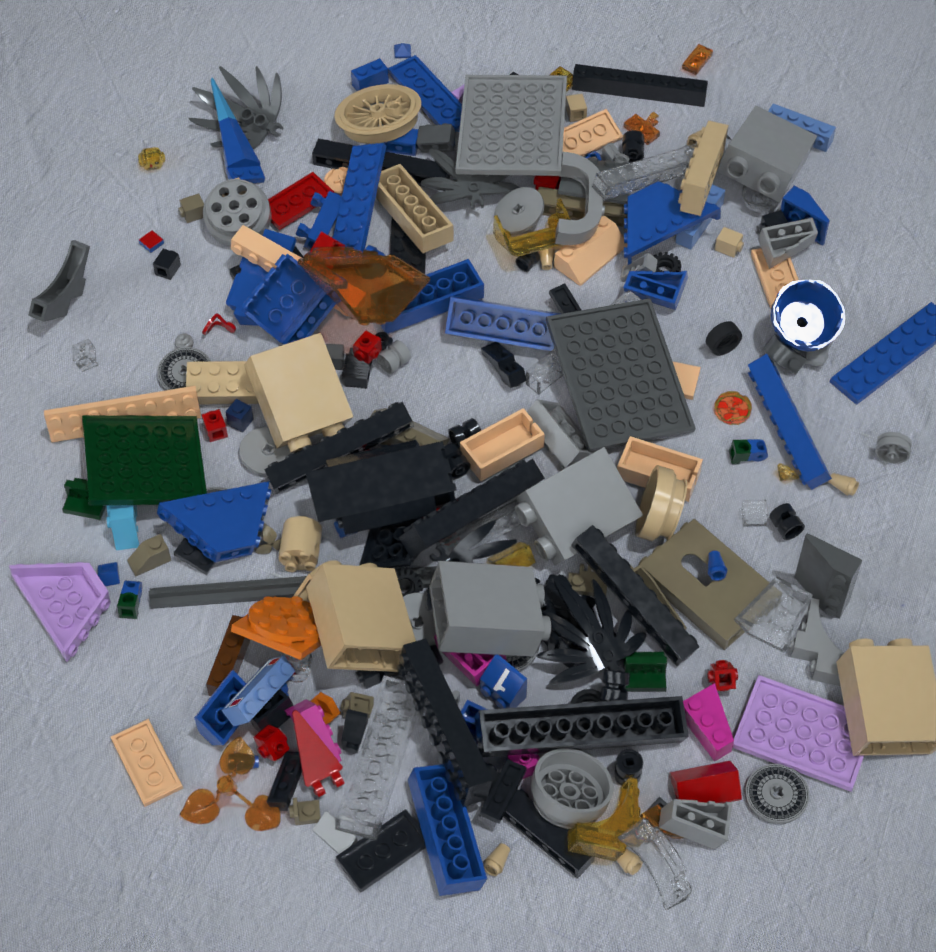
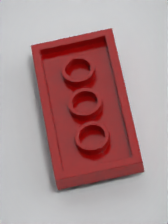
(295, 200)

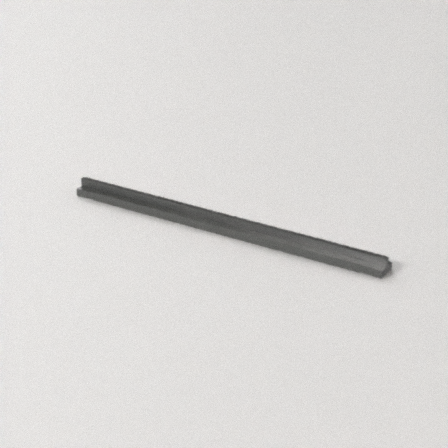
(245, 590)

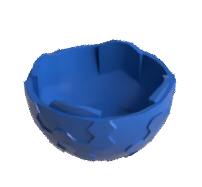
(816, 306)

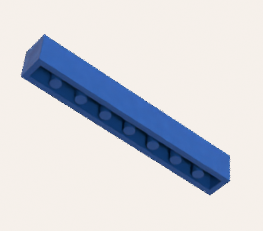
(789, 422)

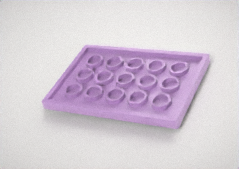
(798, 733)

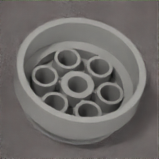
(258, 216)
(570, 787)

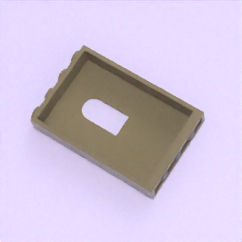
(710, 606)

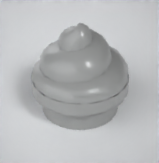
(184, 340)

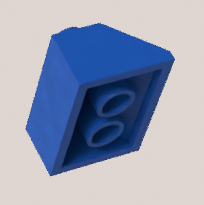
(210, 719)

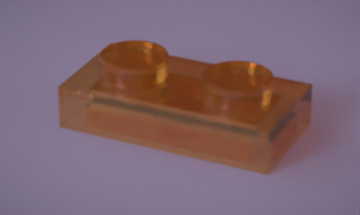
(697, 59)

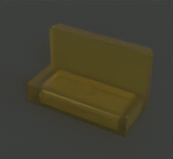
(516, 555)

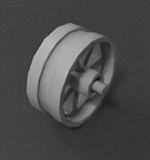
(893, 447)

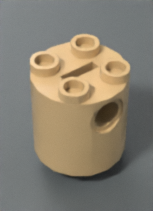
(300, 544)

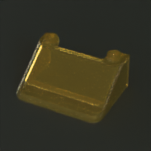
(531, 241)

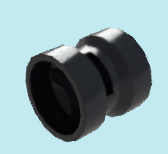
(526, 261)

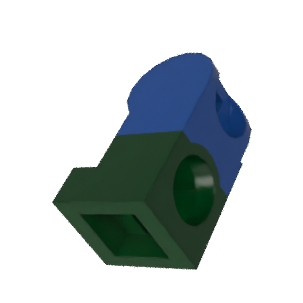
(747, 450)
(130, 599)

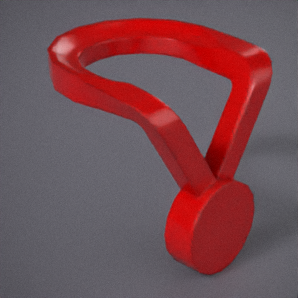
(210, 324)

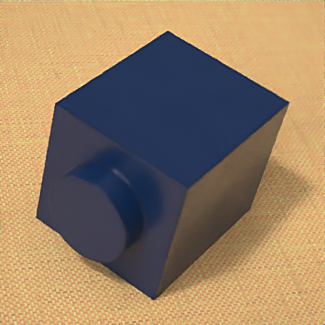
(239, 415)

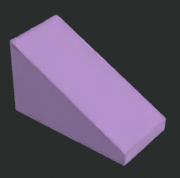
(458, 93)

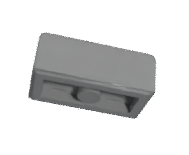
(335, 839)

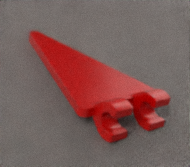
(315, 757)

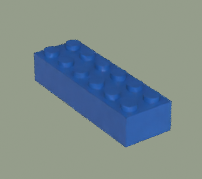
(434, 299)
(499, 323)
(446, 832)

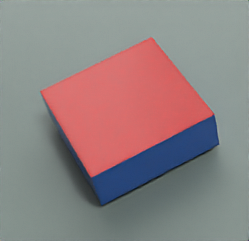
(151, 241)

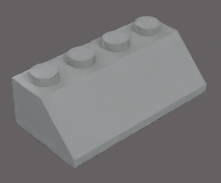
(560, 432)

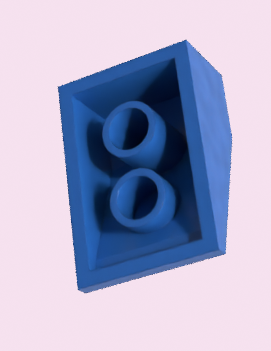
(799, 206)

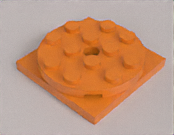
(281, 625)

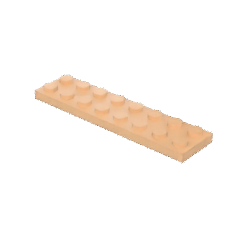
(66, 422)

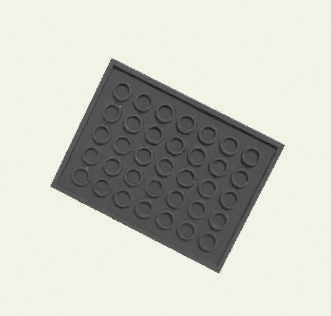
(619, 374)

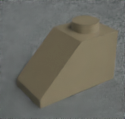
(149, 555)

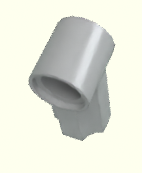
(612, 153)

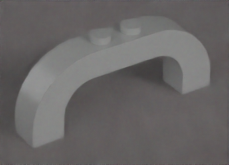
(579, 231)

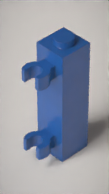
(324, 220)

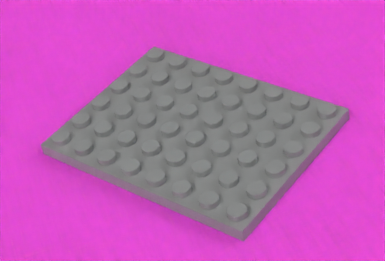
(512, 125)

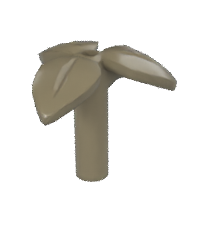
(269, 537)

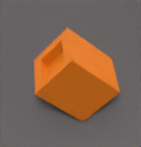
(328, 706)

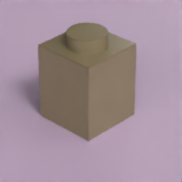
(191, 208)

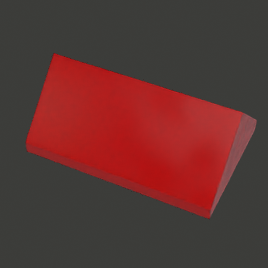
(708, 783)

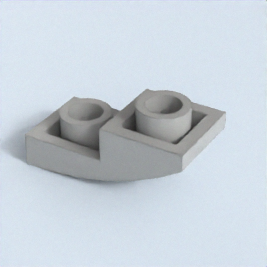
(818, 357)

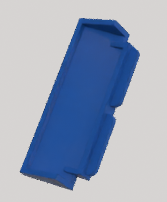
(251, 276)

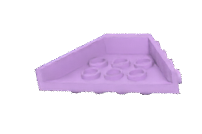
(64, 599)

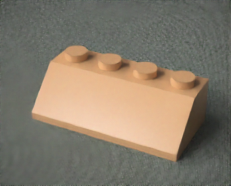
(586, 259)

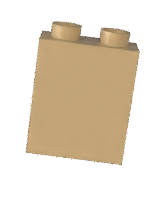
(298, 392)
(359, 616)
(889, 697)

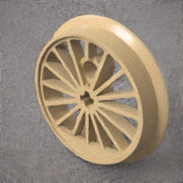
(396, 114)

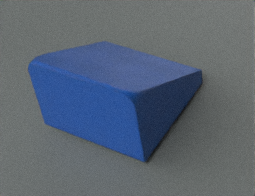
(109, 574)

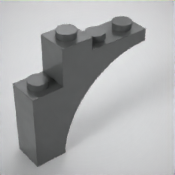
(67, 285)

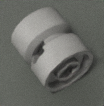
(395, 355)

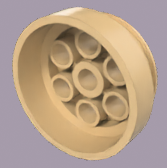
(661, 504)

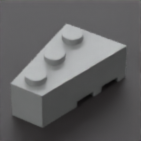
(786, 240)
(697, 821)

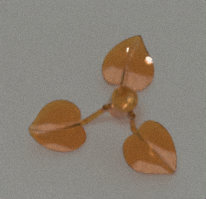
(202, 806)

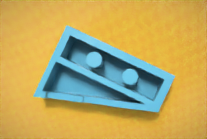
(123, 524)

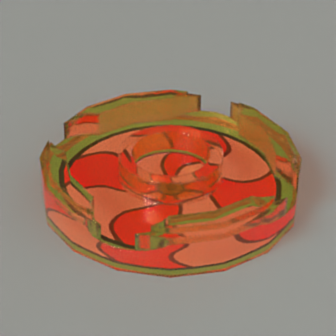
(733, 408)

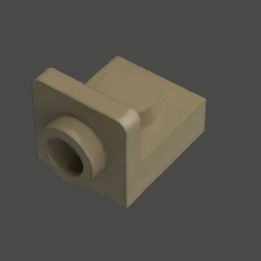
(357, 702)
(305, 812)

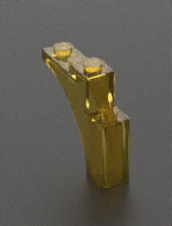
(601, 837)

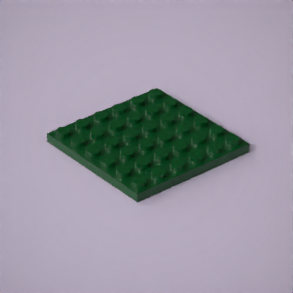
(142, 459)

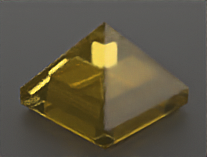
(786, 472)

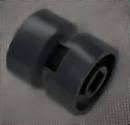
(633, 145)
(459, 433)
(458, 462)
(787, 522)
(615, 685)
(628, 764)

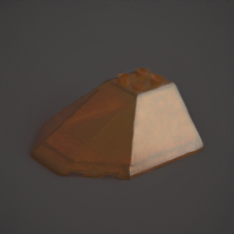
(365, 283)

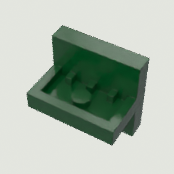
(77, 500)
(646, 671)

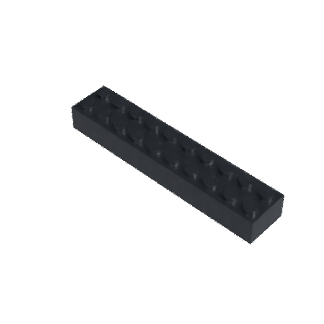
(580, 726)

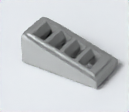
(643, 263)

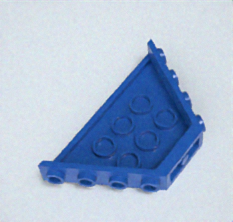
(657, 216)
(220, 522)

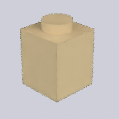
(576, 107)
(729, 242)

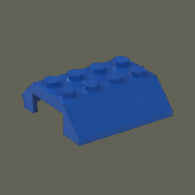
(288, 302)

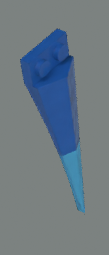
(238, 153)

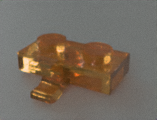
(645, 127)

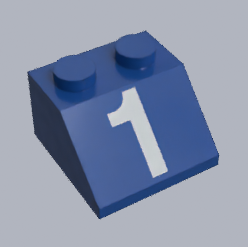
(503, 683)

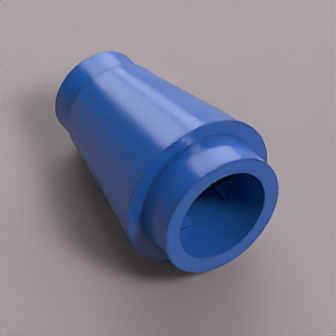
(716, 566)

